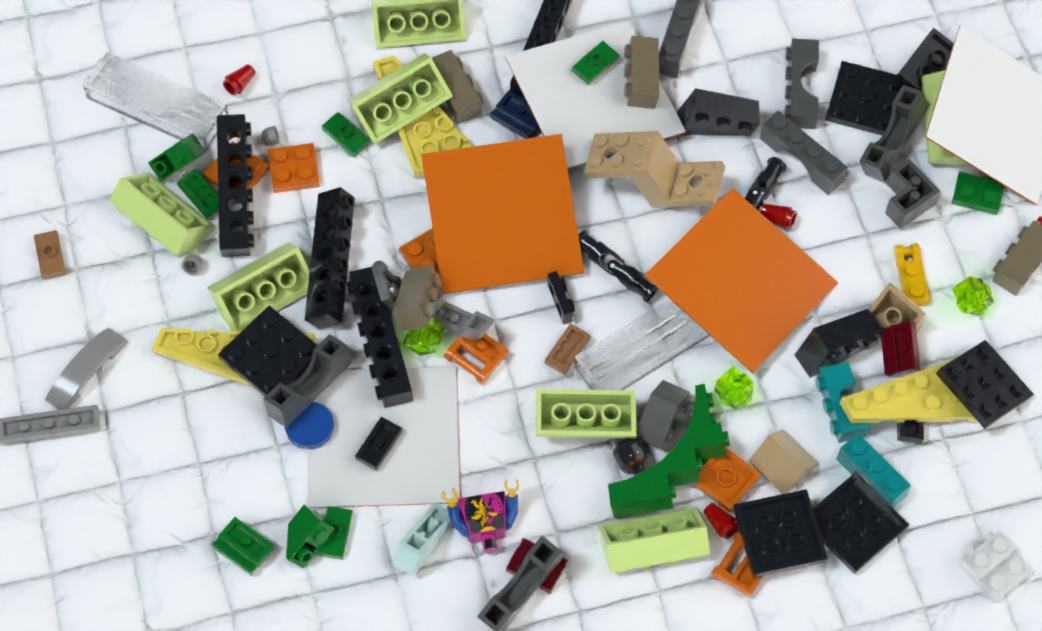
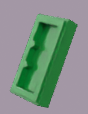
(595, 62)
(346, 134)
(199, 193)
(336, 543)

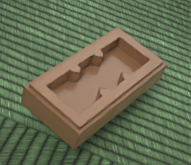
(49, 254)
(567, 347)

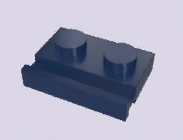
(515, 115)

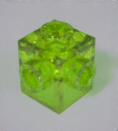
(973, 296)
(424, 339)
(734, 388)

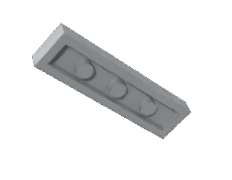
(49, 424)

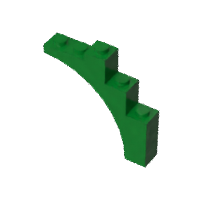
(656, 487)

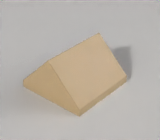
(895, 308)
(782, 461)

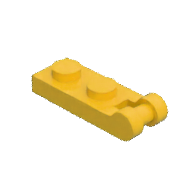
(912, 274)

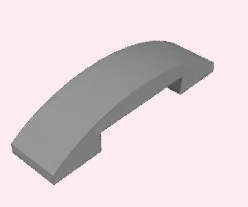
(460, 321)
(83, 366)

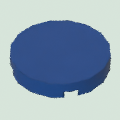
(311, 427)

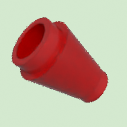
(239, 79)
(779, 215)
(721, 521)

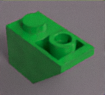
(176, 157)
(306, 535)

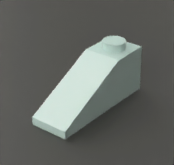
(421, 540)

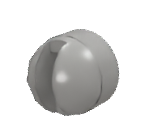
(270, 136)
(188, 262)

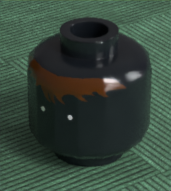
(630, 455)

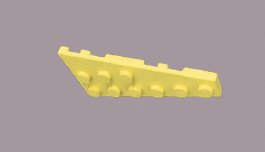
(427, 133)
(200, 349)
(912, 397)

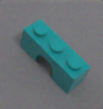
(833, 383)
(862, 458)

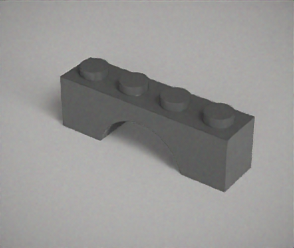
(677, 36)
(803, 60)
(906, 114)
(822, 166)
(328, 361)
(513, 597)

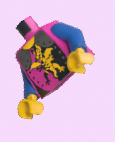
(484, 516)

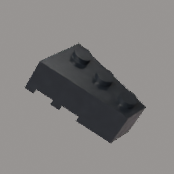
(718, 114)
(838, 341)

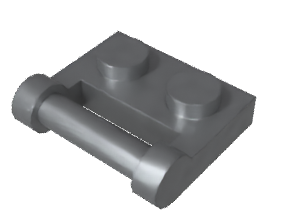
(387, 283)

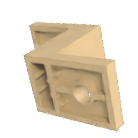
(654, 169)

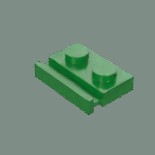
(977, 193)
(243, 546)

